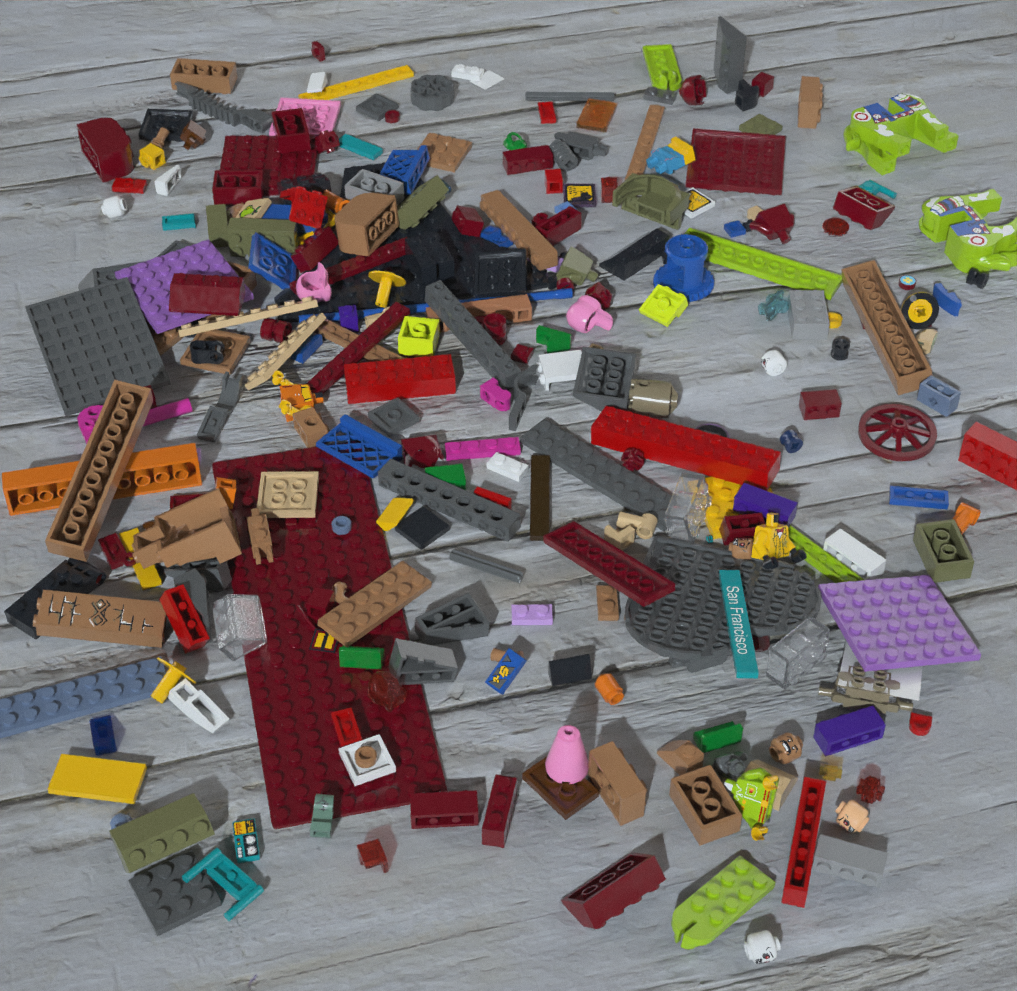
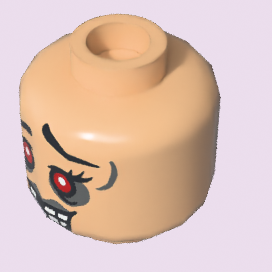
(852, 816)

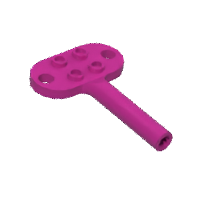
(87, 421)

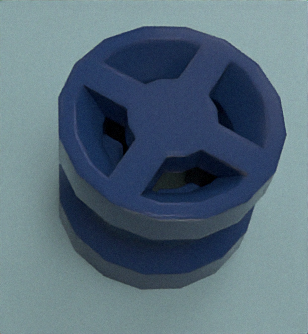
(791, 441)

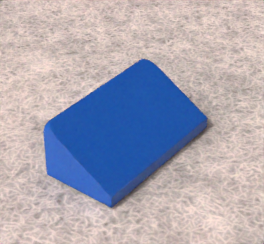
(307, 348)

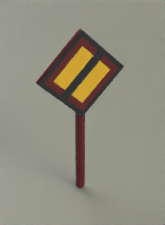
(321, 640)

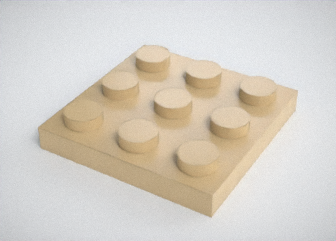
(288, 494)

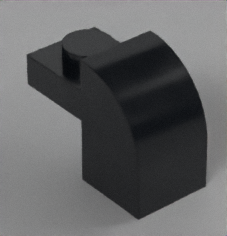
(746, 96)

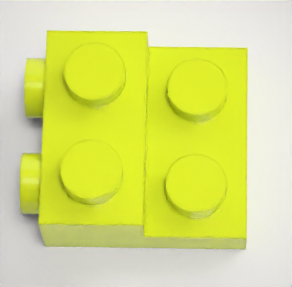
(664, 305)

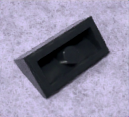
(570, 670)

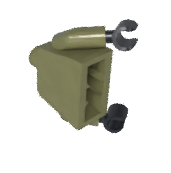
(575, 267)

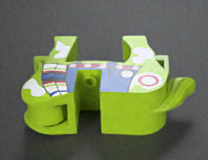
(877, 130)
(967, 234)

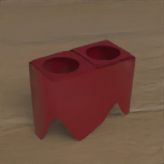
(428, 451)

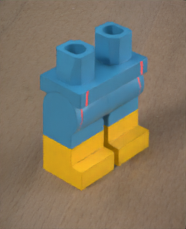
(671, 156)

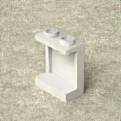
(558, 367)

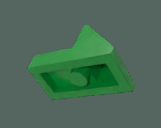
(554, 340)

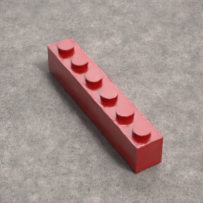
(804, 842)

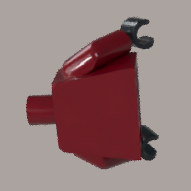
(773, 223)

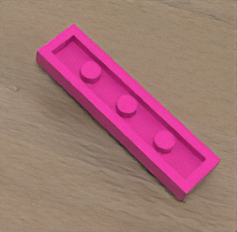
(482, 448)

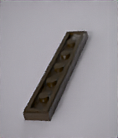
(539, 497)

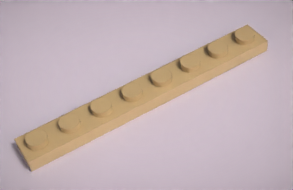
(254, 314)

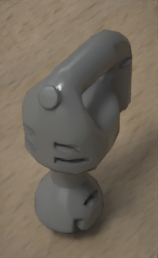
(730, 763)

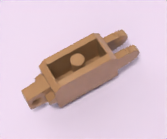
(259, 536)

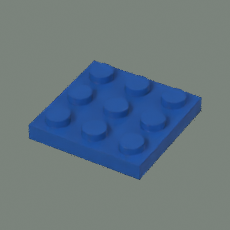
(271, 262)

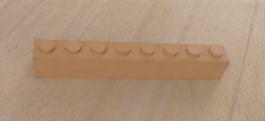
(519, 230)

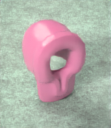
(314, 285)
(581, 315)

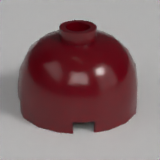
(693, 90)

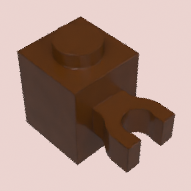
(193, 135)

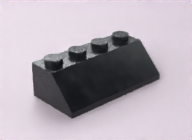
(636, 255)

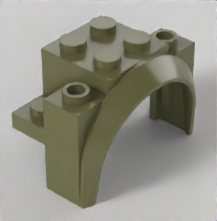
(659, 201)

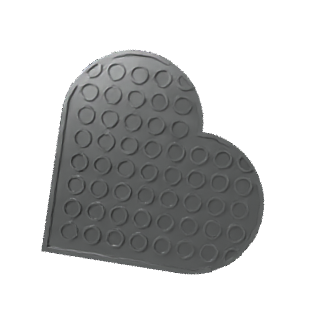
(693, 617)

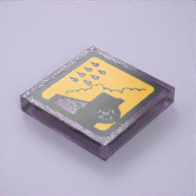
(580, 194)

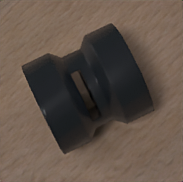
(977, 278)

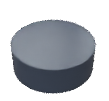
(341, 525)

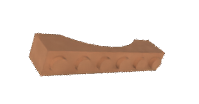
(512, 308)

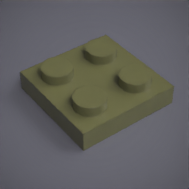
(760, 125)

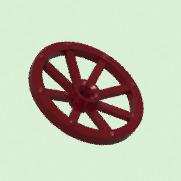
(898, 429)

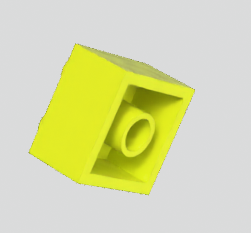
(418, 336)

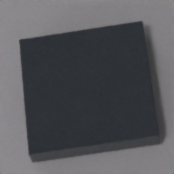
(422, 528)

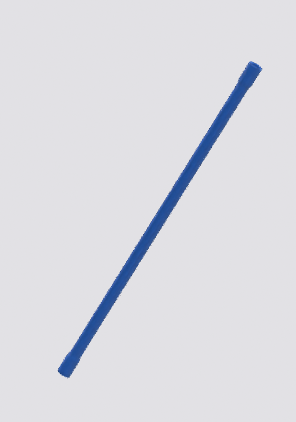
(418, 308)

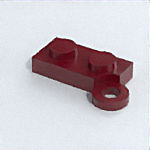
(115, 552)

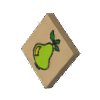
(254, 208)

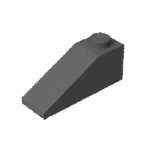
(217, 574)

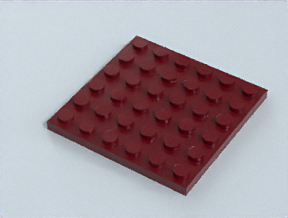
(263, 154)
(736, 162)

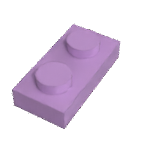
(532, 614)

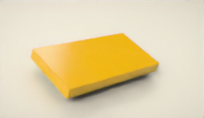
(97, 778)

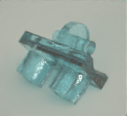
(774, 305)

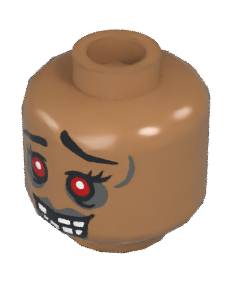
(741, 548)

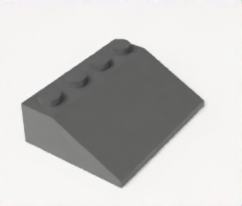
(729, 56)
(604, 378)

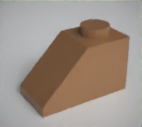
(682, 756)

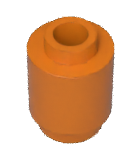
(609, 689)

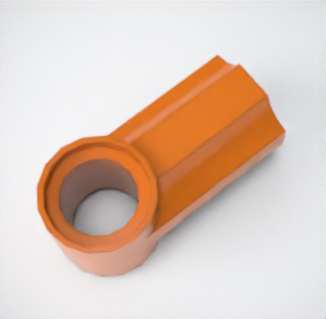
(966, 516)

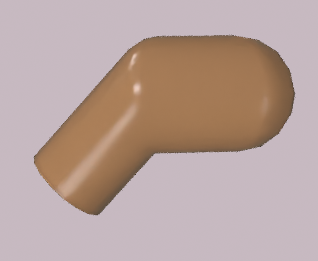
(339, 590)

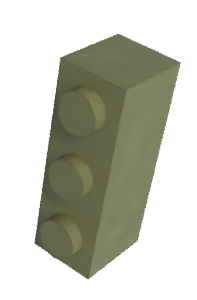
(217, 223)

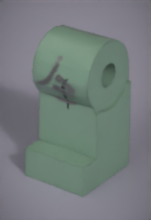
(322, 816)

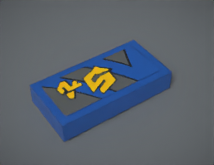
(505, 671)

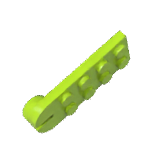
(662, 66)
(719, 903)

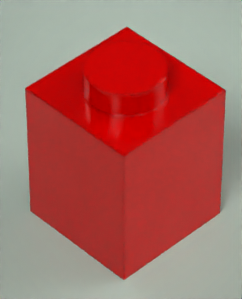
(553, 181)

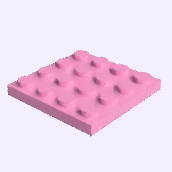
(319, 114)

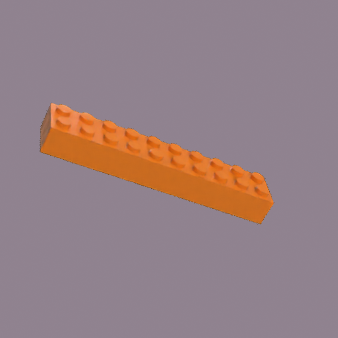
(145, 473)

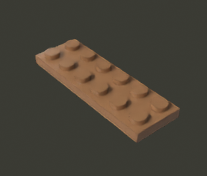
(374, 604)

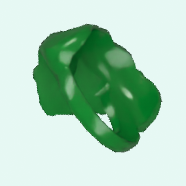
(513, 145)

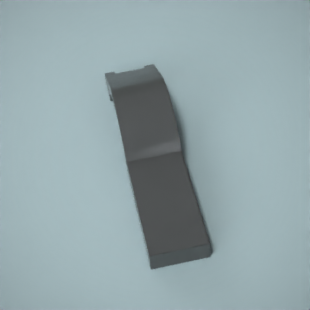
(522, 380)
(217, 414)

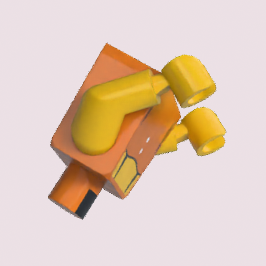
(294, 396)

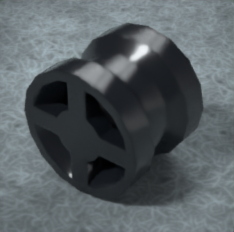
(840, 349)

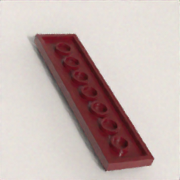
(609, 563)

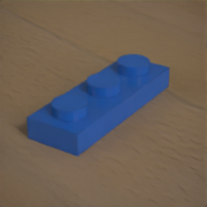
(918, 497)

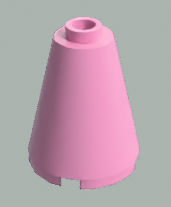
(567, 756)

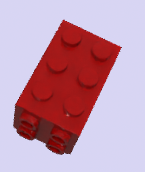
(306, 206)

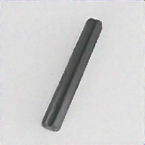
(486, 566)

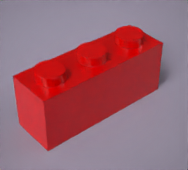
(184, 618)

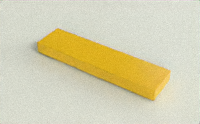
(147, 577)

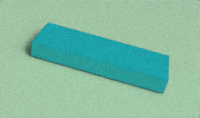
(360, 147)

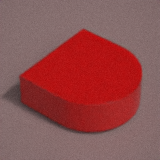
(920, 724)

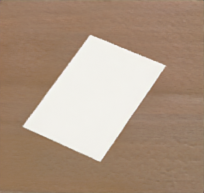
(907, 677)

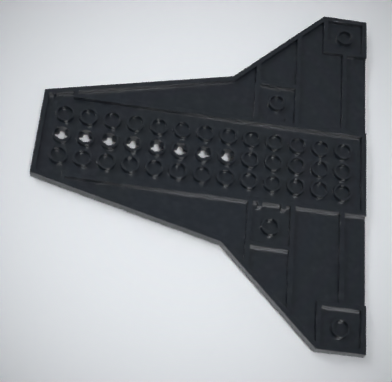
(363, 291)

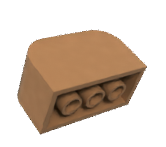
(366, 222)

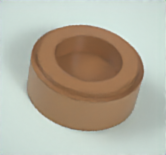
(365, 757)

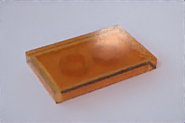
(596, 115)

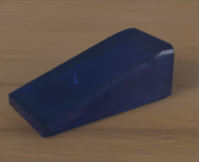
(103, 735)

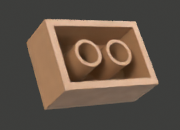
(809, 102)
(617, 783)
(705, 805)

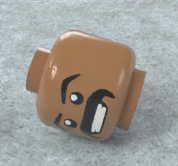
(786, 748)

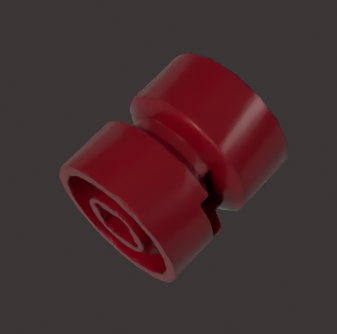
(496, 327)
(275, 330)

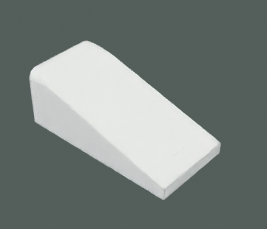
(317, 82)
(167, 181)

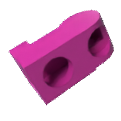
(495, 395)

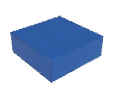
(734, 229)

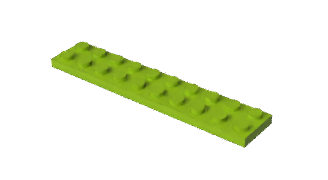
(768, 265)

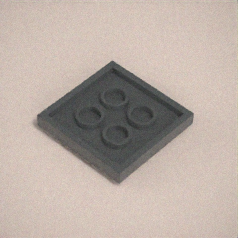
(168, 898)

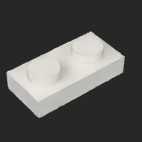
(467, 72)
(507, 466)

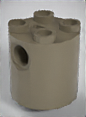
(652, 398)

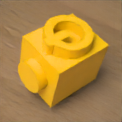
(152, 156)

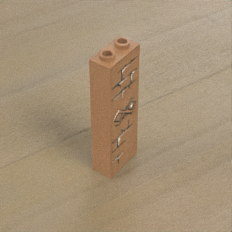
(100, 618)

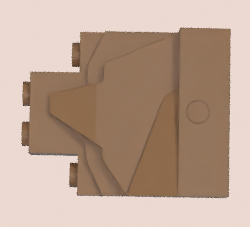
(190, 534)

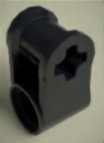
(205, 352)

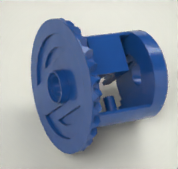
(686, 266)

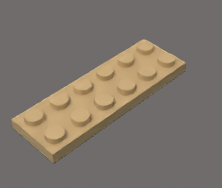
(285, 350)

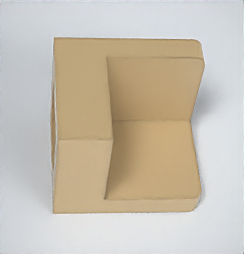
(618, 537)

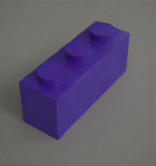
(756, 500)
(849, 730)

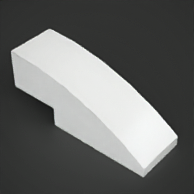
(197, 706)

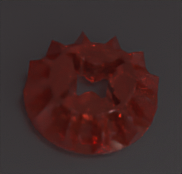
(840, 226)

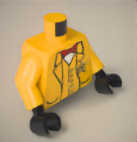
(773, 542)

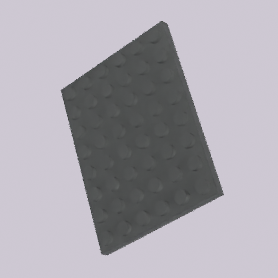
(92, 341)

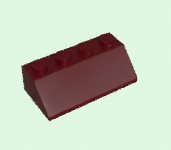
(206, 294)
(614, 889)

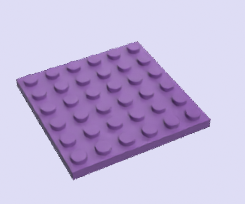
(153, 278)
(898, 623)

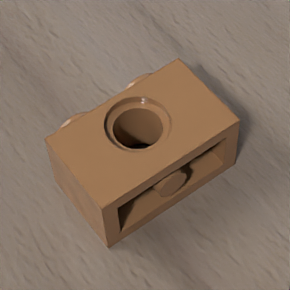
(310, 426)

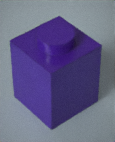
(348, 317)

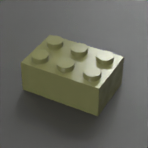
(943, 550)

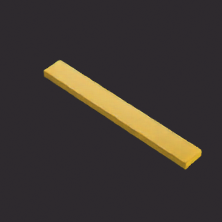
(360, 84)

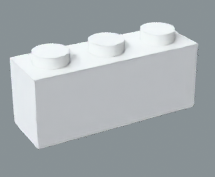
(855, 555)

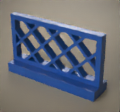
(413, 171)
(368, 439)

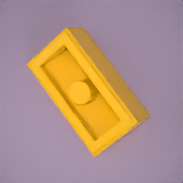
(394, 513)

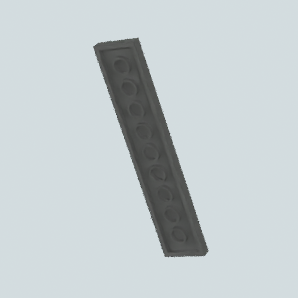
(598, 471)

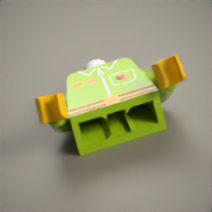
(754, 798)

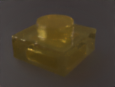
(830, 772)

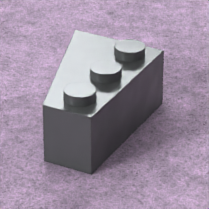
(452, 622)
(422, 663)

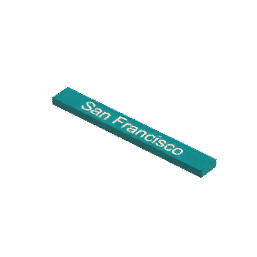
(738, 624)

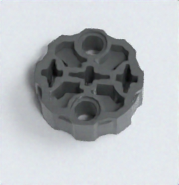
(432, 92)

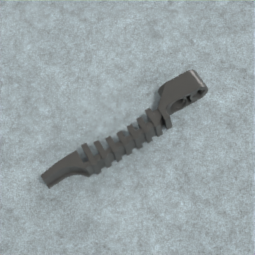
(252, 118)

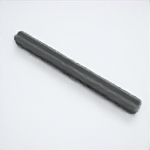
(569, 96)

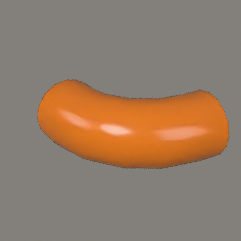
(334, 202)

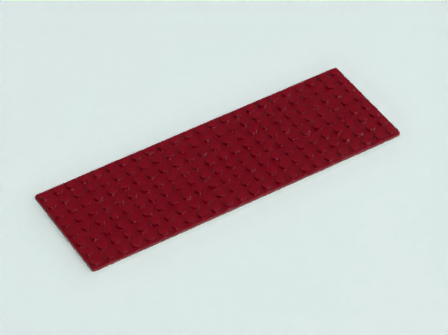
(299, 687)

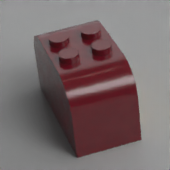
(106, 148)

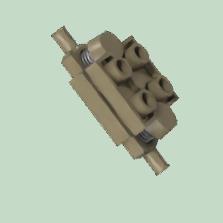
(862, 698)

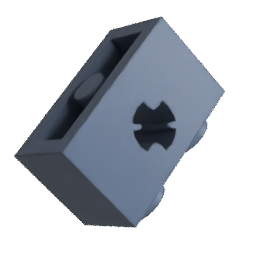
(938, 396)

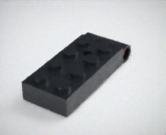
(69, 576)

